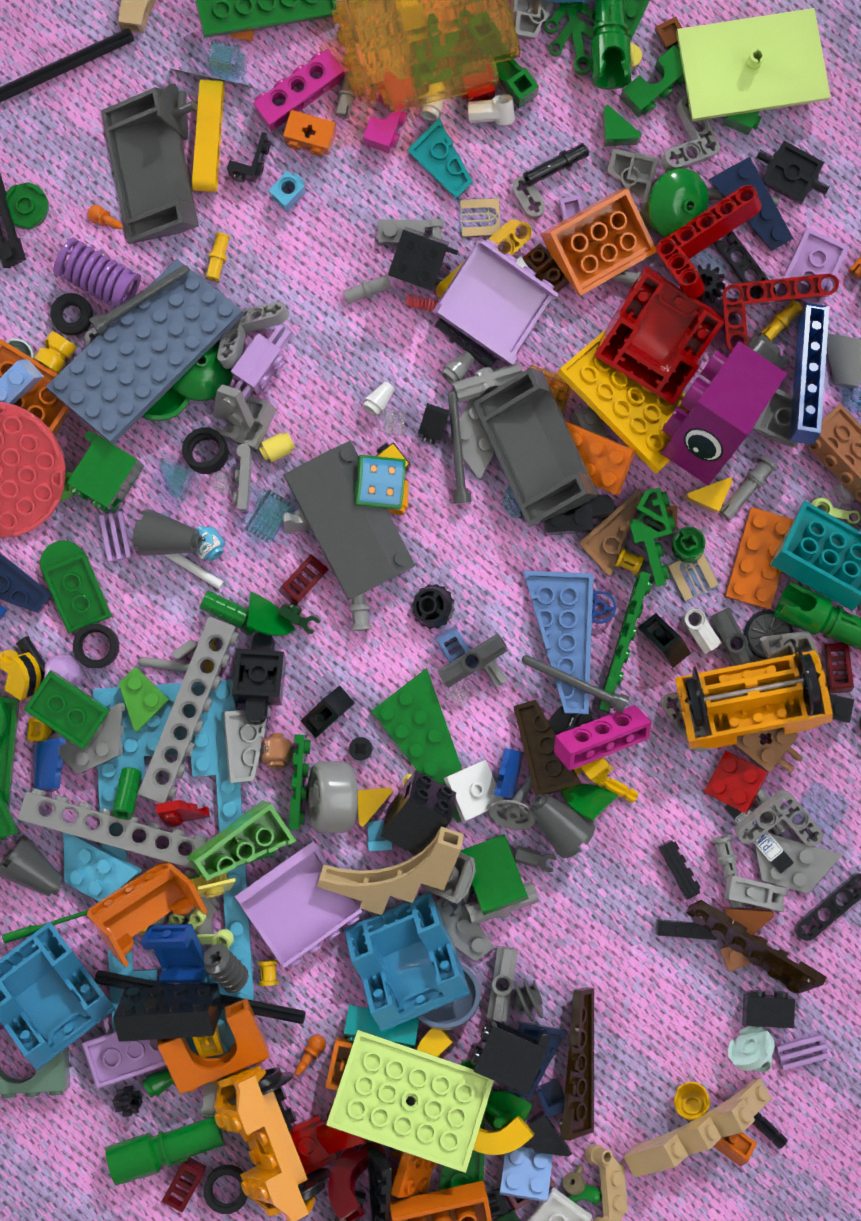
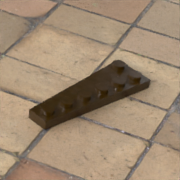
(794, 976)
(579, 1088)

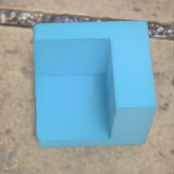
(376, 842)

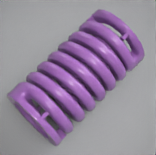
(96, 273)

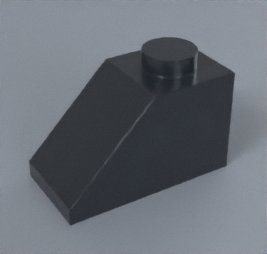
(433, 424)
(665, 640)
(327, 711)
(546, 1137)

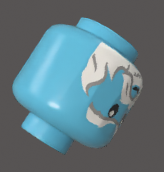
(212, 544)

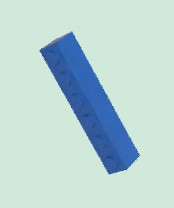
(809, 374)

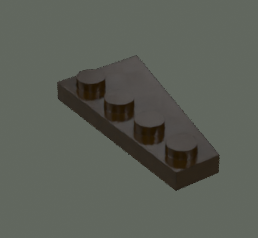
(538, 740)

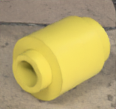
(276, 447)

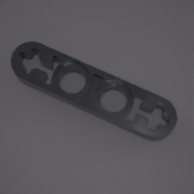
(747, 264)
(830, 903)

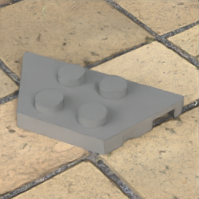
(475, 442)
(103, 746)
(806, 871)

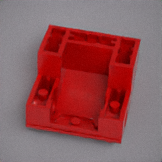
(658, 335)

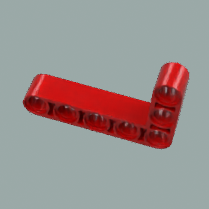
(702, 232)
(768, 296)

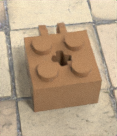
(770, 753)

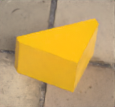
(710, 496)
(369, 802)
(209, 1045)

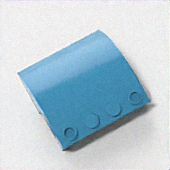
(406, 961)
(47, 996)

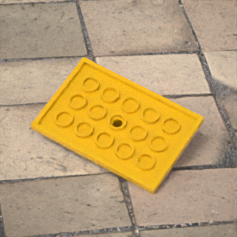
(622, 404)

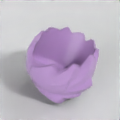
(66, 667)

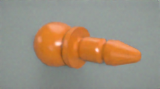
(100, 216)
(315, 1045)

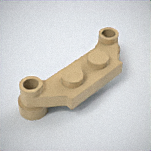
(612, 1182)

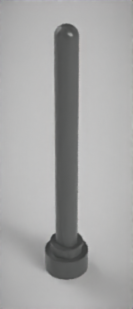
(102, 321)
(461, 492)
(617, 701)

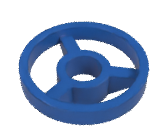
(606, 608)

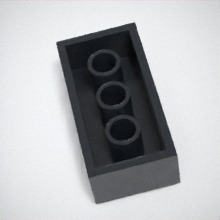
(168, 1012)

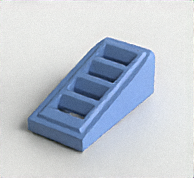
(446, 636)

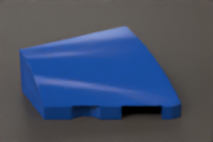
(47, 764)
(509, 773)

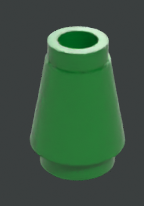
(158, 1082)

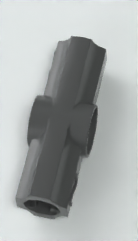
(727, 629)
(460, 669)

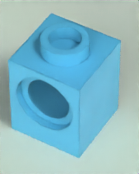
(286, 201)

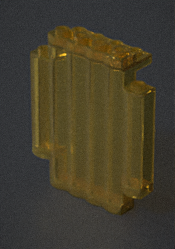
(424, 47)

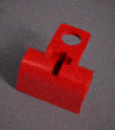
(334, 1139)

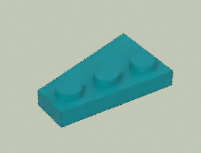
(439, 158)

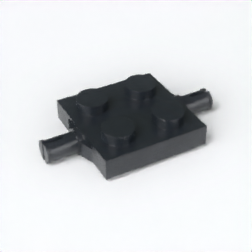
(792, 172)

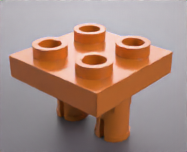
(411, 1176)

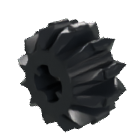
(714, 280)

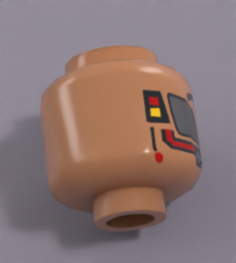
(276, 751)

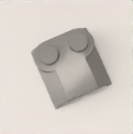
(776, 419)
(459, 880)

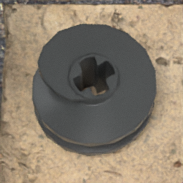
(529, 999)

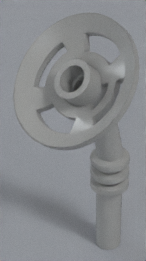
(513, 809)

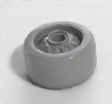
(332, 797)

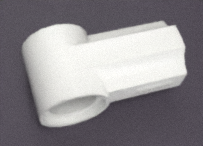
(498, 109)
(702, 631)

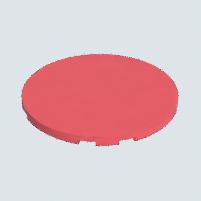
(29, 471)

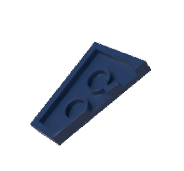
(556, 1036)

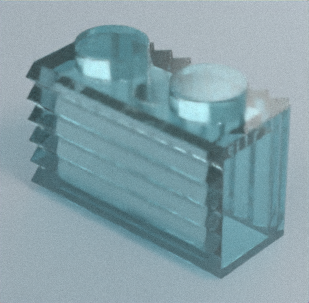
(226, 61)
(268, 516)

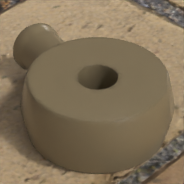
(574, 1177)

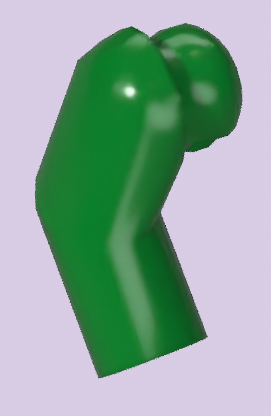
(589, 1193)

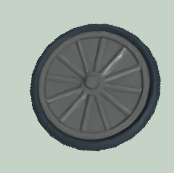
(763, 625)

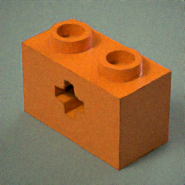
(301, 124)

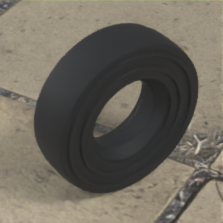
(61, 304)

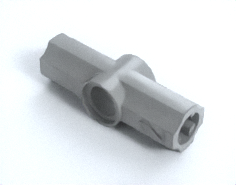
(484, 381)
(476, 915)
(500, 998)

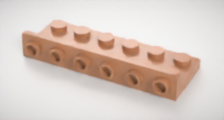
(840, 448)

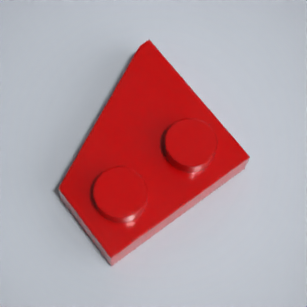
(178, 811)

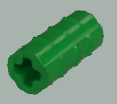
(224, 609)
(126, 793)

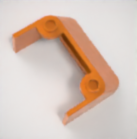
(141, 905)

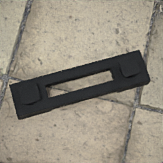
(10, 251)

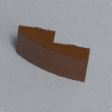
(545, 267)

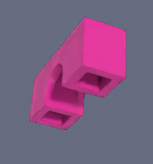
(383, 132)

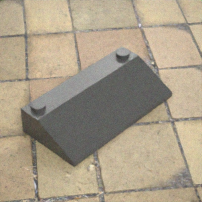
(148, 169)
(535, 447)
(354, 539)

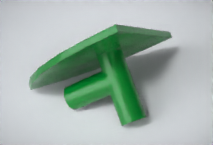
(265, 619)
(588, 800)
(504, 1107)

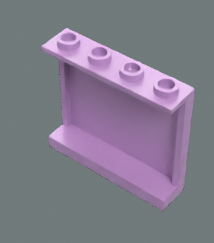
(494, 300)
(291, 908)

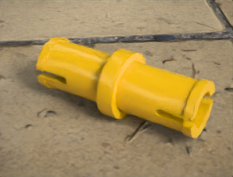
(217, 257)
(782, 320)

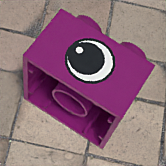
(720, 411)

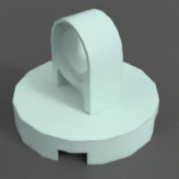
(752, 1049)

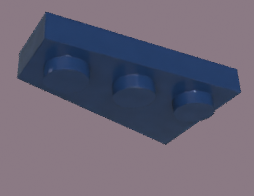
(21, 588)

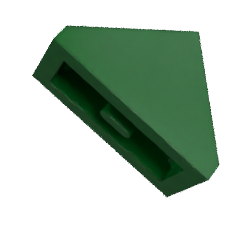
(617, 130)

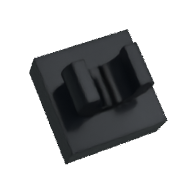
(496, 1203)

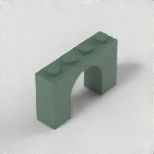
(51, 1078)

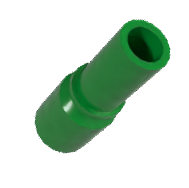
(610, 46)
(817, 614)
(148, 1153)

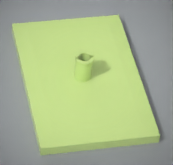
(753, 64)
(445, 1097)

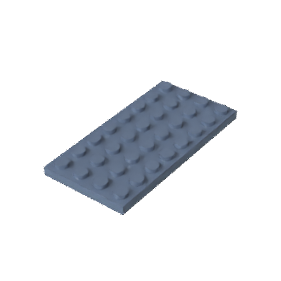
(144, 354)

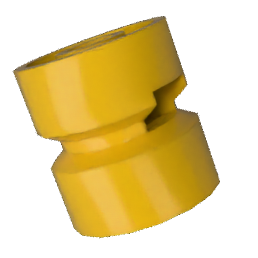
(55, 352)

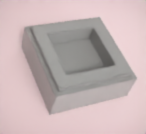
(184, 650)

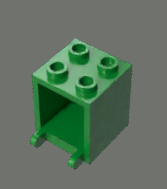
(104, 474)

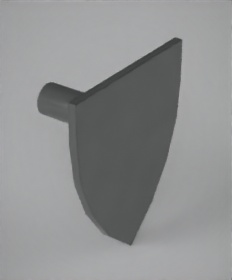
(174, 109)

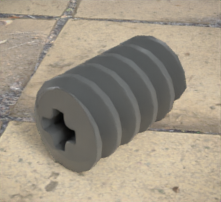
(225, 968)

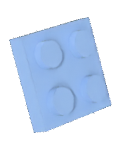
(526, 1174)

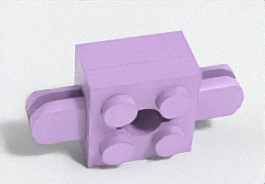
(261, 362)

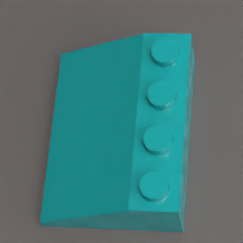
(822, 555)

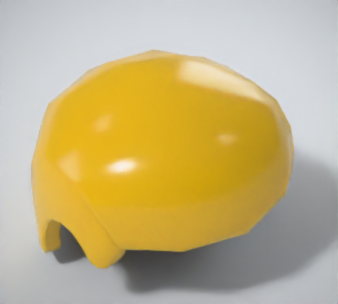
(691, 1101)

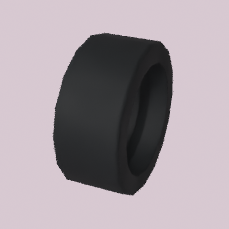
(199, 435)
(78, 645)
(212, 1202)

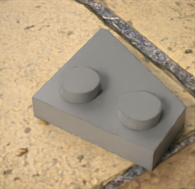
(232, 407)

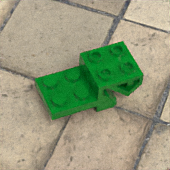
(654, 505)

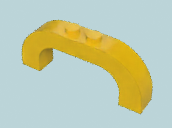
(487, 1142)

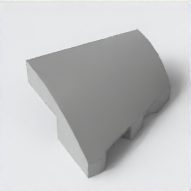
(529, 16)
(634, 171)
(845, 360)
(262, 413)
(785, 644)

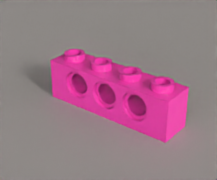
(313, 88)
(602, 737)

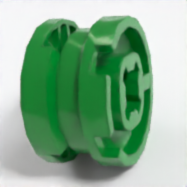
(688, 544)

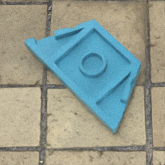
(94, 868)

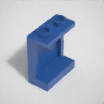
(177, 952)

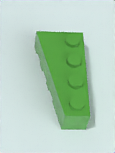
(243, 841)

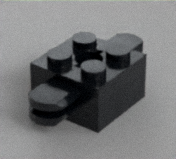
(580, 518)
(259, 678)

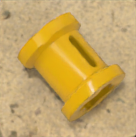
(629, 561)
(268, 973)

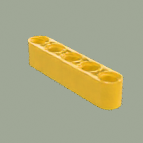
(208, 136)
(511, 245)

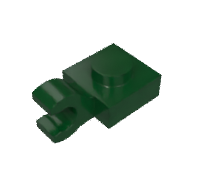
(293, 613)

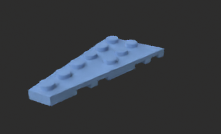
(565, 620)

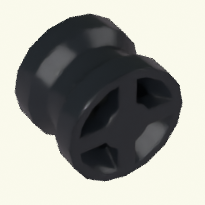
(363, 749)

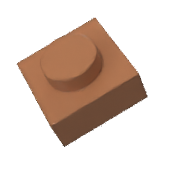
(733, 959)

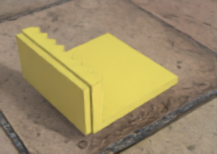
(214, 886)

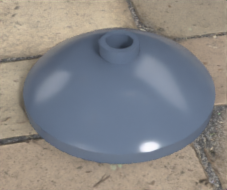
(456, 1012)

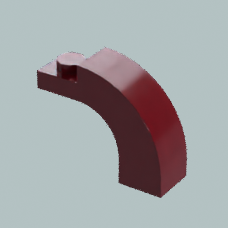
(343, 1180)

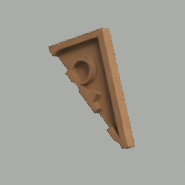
(607, 538)

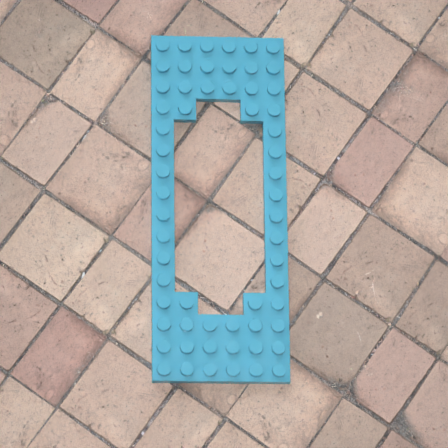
(206, 760)

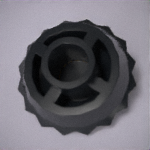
(437, 611)

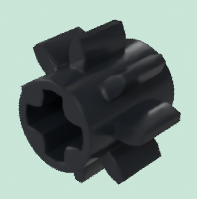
(127, 1101)

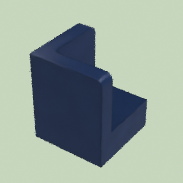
(551, 1097)

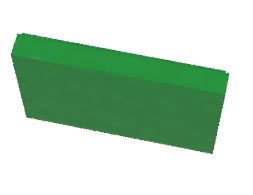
(76, 592)
(67, 709)
(496, 875)

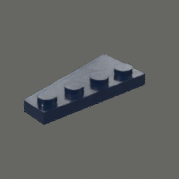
(768, 222)

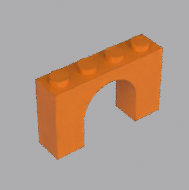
(192, 1071)

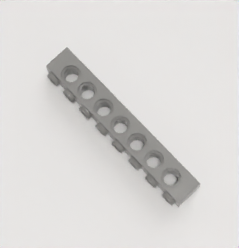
(151, 787)
(30, 813)

